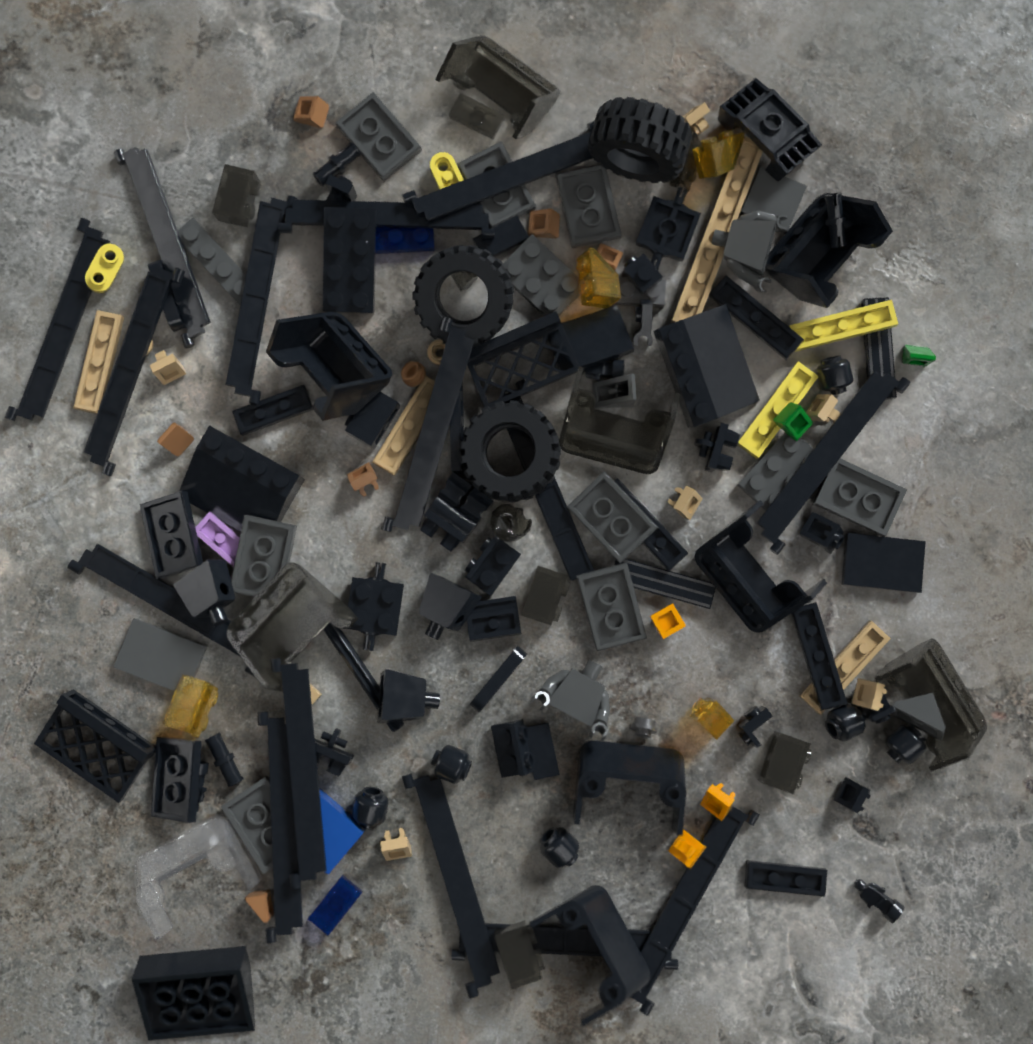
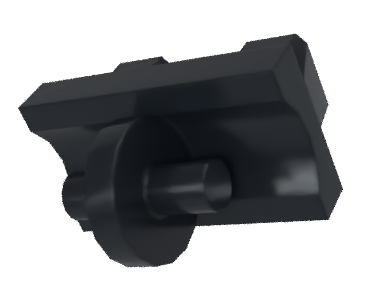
(722, 437)
(339, 757)

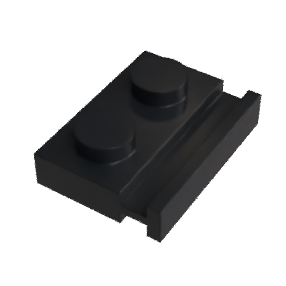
(494, 619)

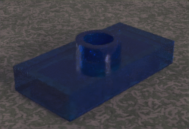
(335, 905)

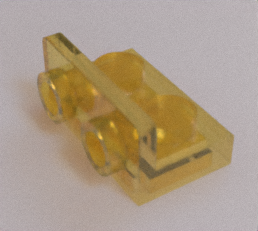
(191, 705)

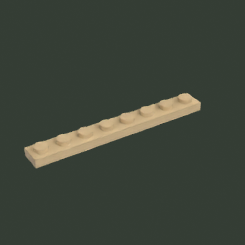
(725, 211)

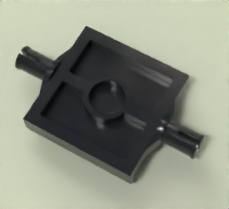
(668, 228)
(376, 605)

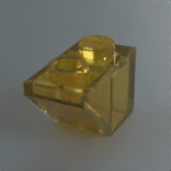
(718, 154)
(597, 280)
(711, 717)

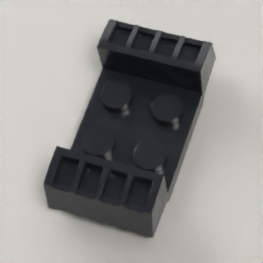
(771, 126)

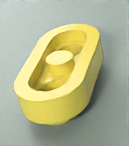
(447, 177)
(104, 267)

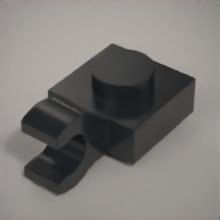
(644, 316)

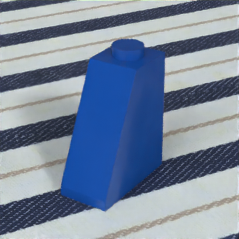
(339, 830)

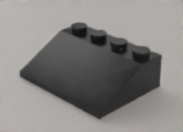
(706, 366)
(238, 481)
(195, 993)

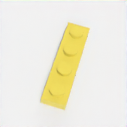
(846, 324)
(763, 427)

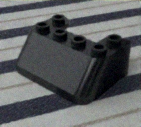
(804, 257)
(333, 357)

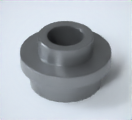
(644, 727)

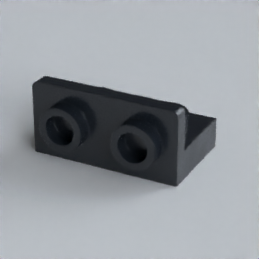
(492, 564)
(513, 748)

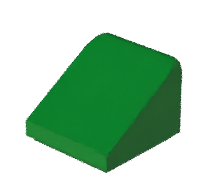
(917, 355)
(793, 421)

